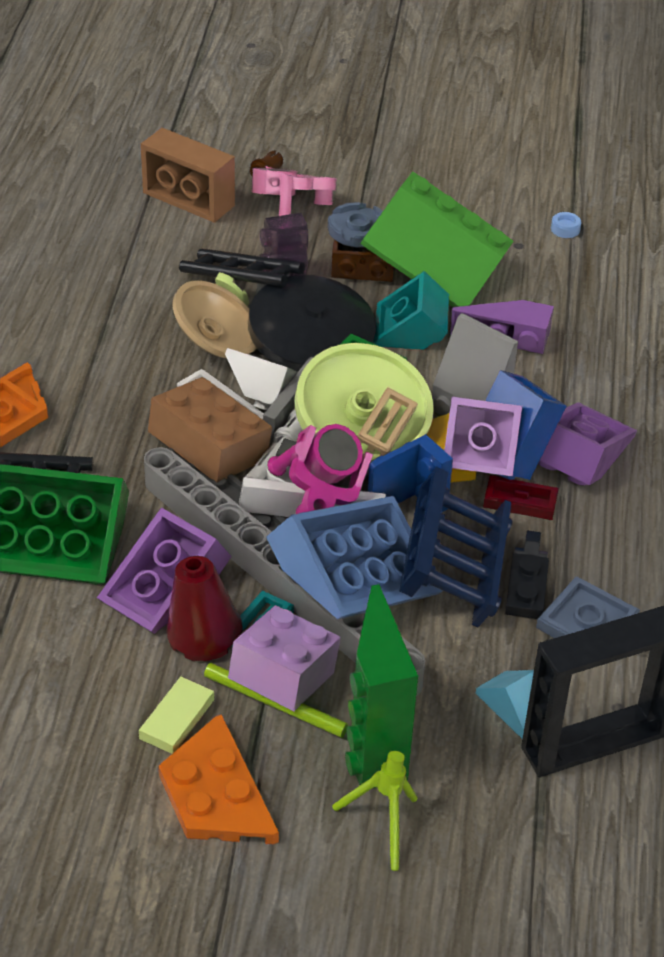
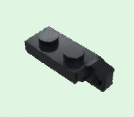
(528, 579)

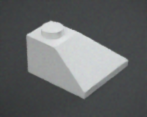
(259, 378)

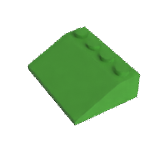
(437, 235)

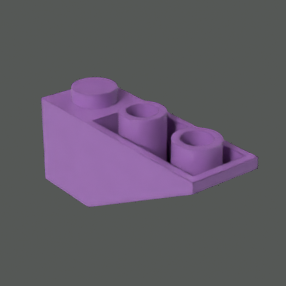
(518, 319)

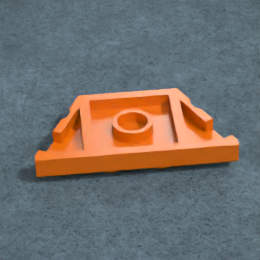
(20, 404)
(215, 789)

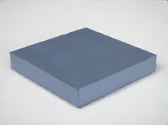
(581, 608)

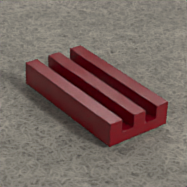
(525, 497)

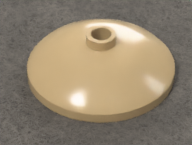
(213, 318)

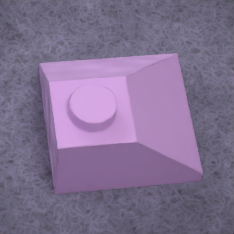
(483, 435)

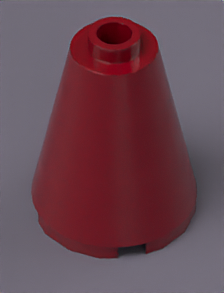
(201, 612)

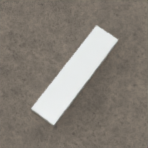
(280, 497)

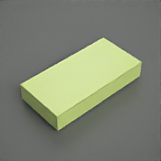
(176, 715)

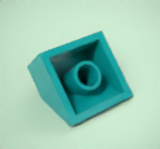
(413, 315)

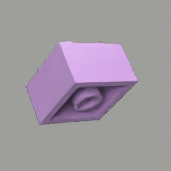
(284, 657)

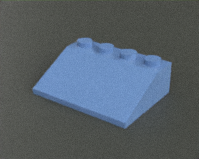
(345, 552)

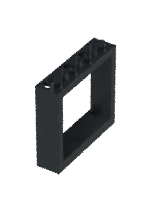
(559, 748)

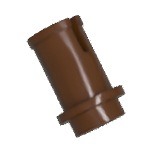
(269, 161)

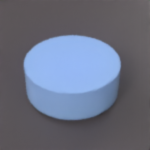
(566, 225)

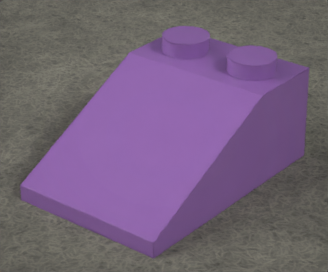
(585, 444)
(146, 576)

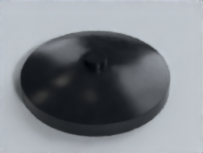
(306, 319)

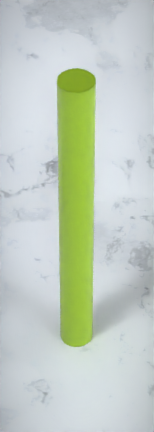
(303, 712)

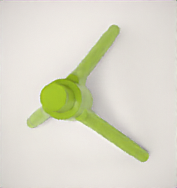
(390, 782)

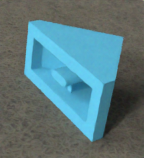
(509, 697)

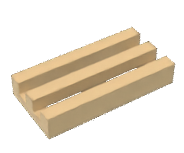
(374, 443)

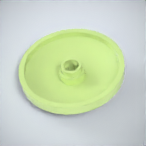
(347, 384)

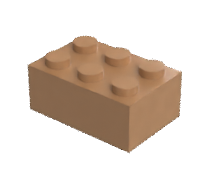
(188, 174)
(209, 428)

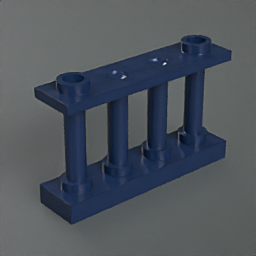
(424, 546)

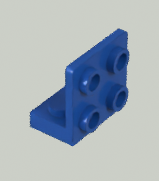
(407, 468)

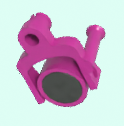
(323, 460)

